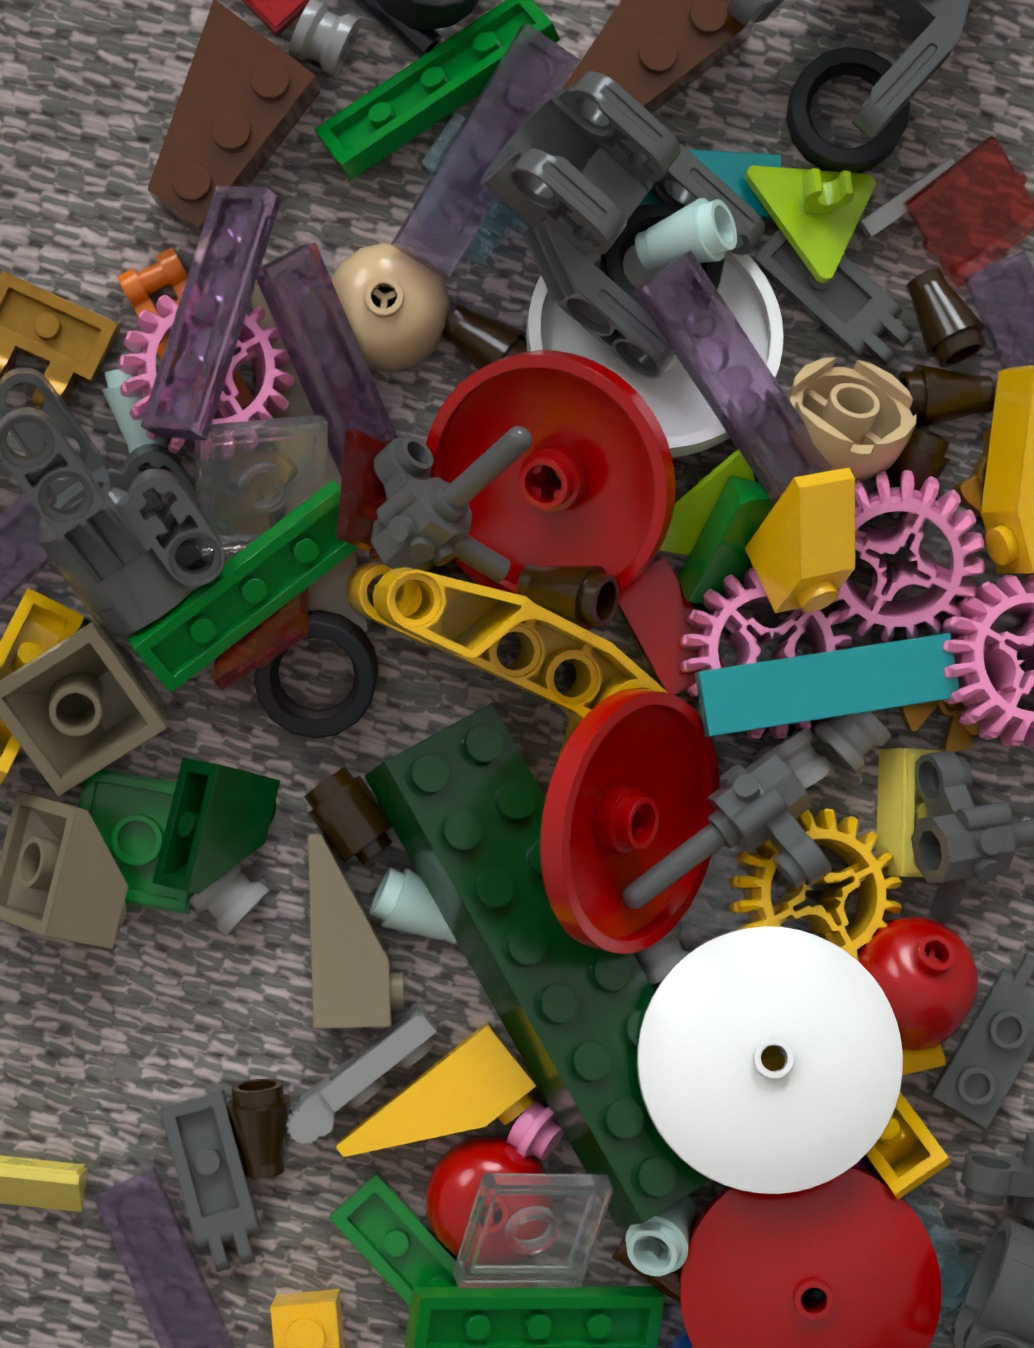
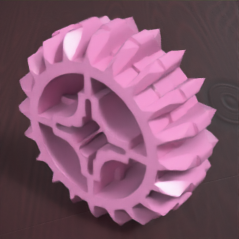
(252, 345)
(921, 568)
(744, 634)
(979, 647)

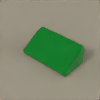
(723, 539)

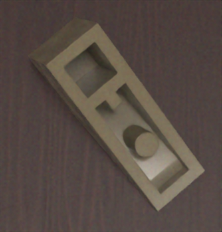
(348, 958)

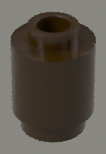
(349, 816)

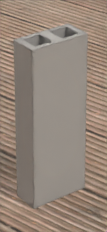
(894, 207)

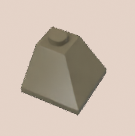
(80, 707)
(60, 874)

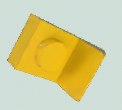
(906, 1151)

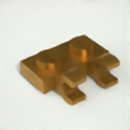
(54, 332)

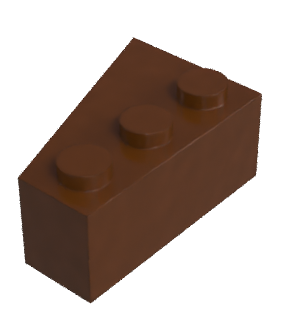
(661, 46)
(229, 116)

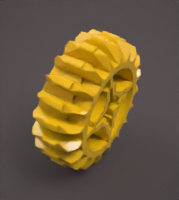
(830, 918)

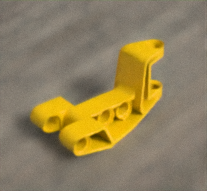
(472, 620)

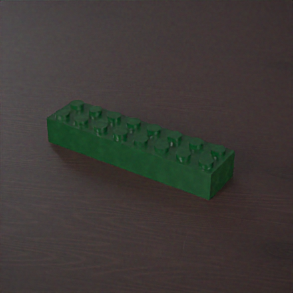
(571, 1010)

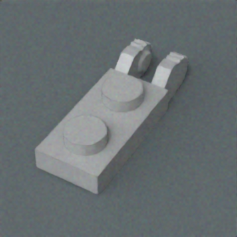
(359, 1075)

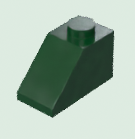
(213, 823)

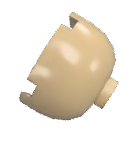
(409, 328)
(854, 415)

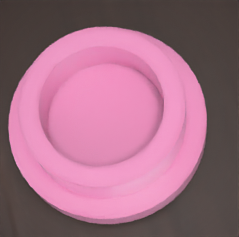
(536, 1132)

